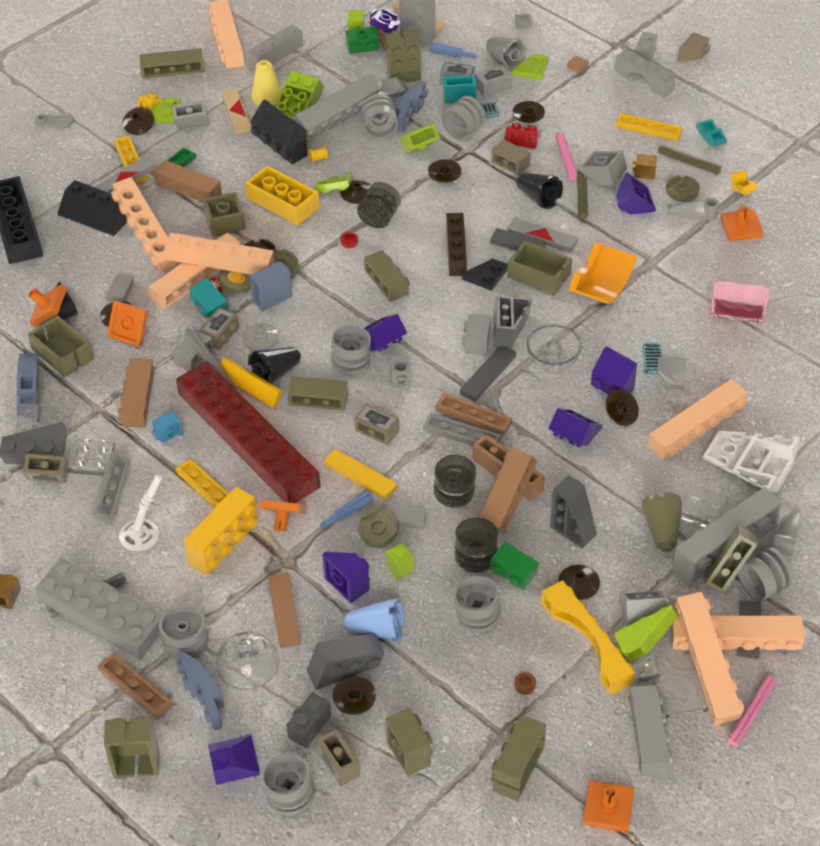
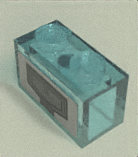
(454, 69)

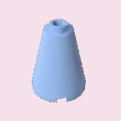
(380, 618)

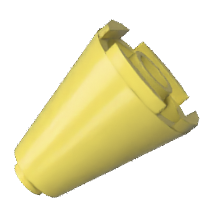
(265, 84)

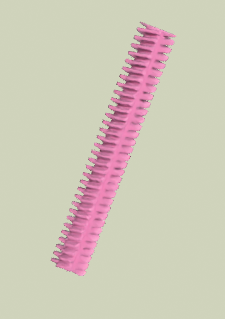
(566, 156)
(752, 710)

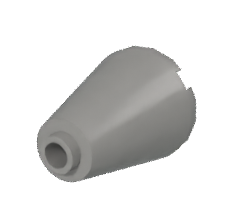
(507, 51)

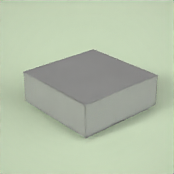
(523, 20)

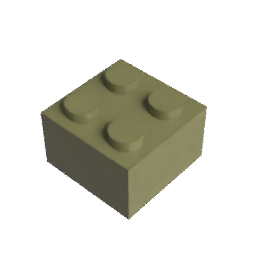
(224, 214)
(408, 741)

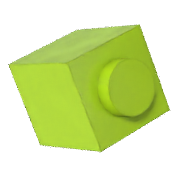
(356, 19)
(399, 560)

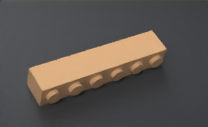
(225, 34)
(217, 254)
(179, 280)
(697, 419)
(750, 632)
(709, 659)

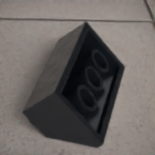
(279, 132)
(91, 208)

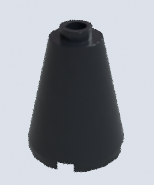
(541, 188)
(273, 363)

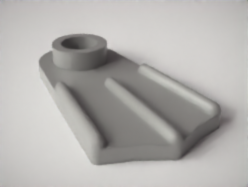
(55, 120)

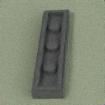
(488, 373)

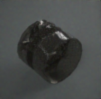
(379, 205)
(454, 481)
(475, 544)

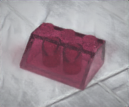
(739, 302)

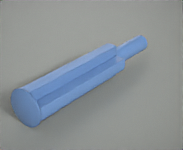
(450, 50)
(349, 508)

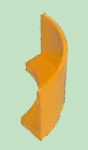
(604, 275)

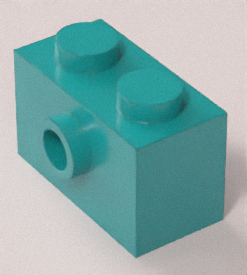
(457, 87)
(207, 298)

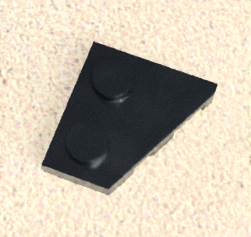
(486, 274)

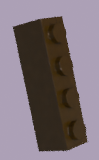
(456, 244)

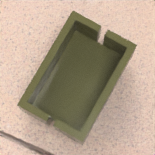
(403, 59)
(539, 267)
(63, 348)
(131, 738)
(518, 757)

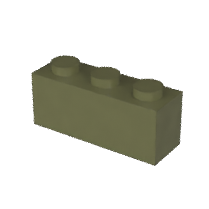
(386, 275)
(318, 393)
(730, 559)

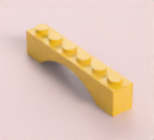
(564, 606)

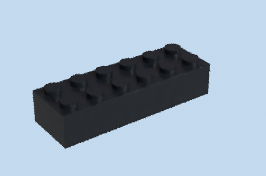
(17, 223)

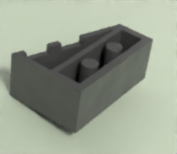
(509, 318)
(40, 441)
(343, 658)

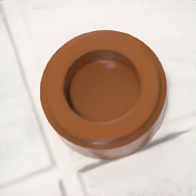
(525, 683)

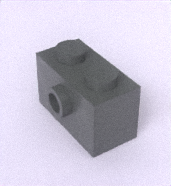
(308, 720)

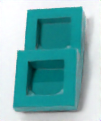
(710, 133)

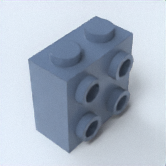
(271, 286)

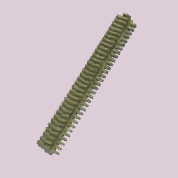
(689, 160)
(582, 195)

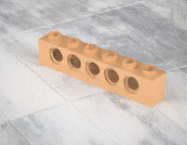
(143, 222)

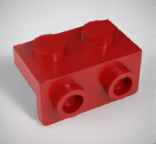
(522, 136)

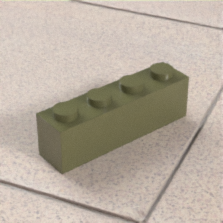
(171, 63)

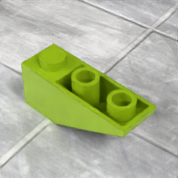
(643, 635)

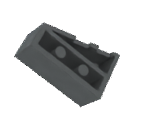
(572, 512)

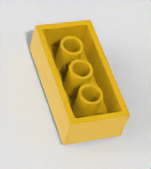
(282, 195)
(221, 530)

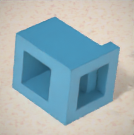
(167, 427)

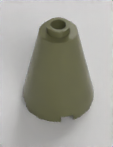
(663, 519)

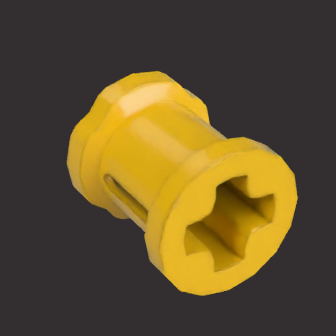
(318, 154)

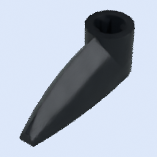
(67, 307)

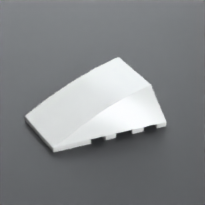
(754, 458)

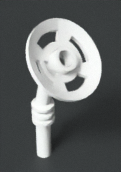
(138, 530)

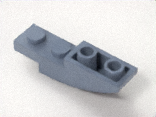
(410, 104)
(27, 379)
(202, 686)

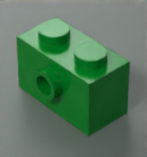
(362, 40)
(514, 565)

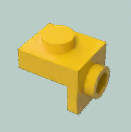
(148, 100)
(741, 184)

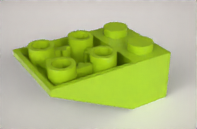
(299, 93)

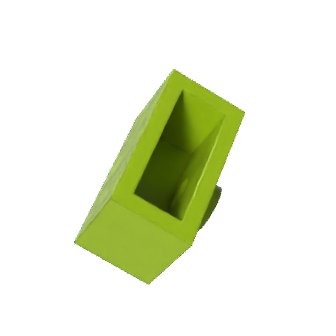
(419, 138)

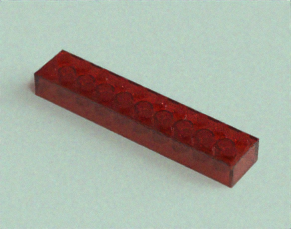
(248, 433)

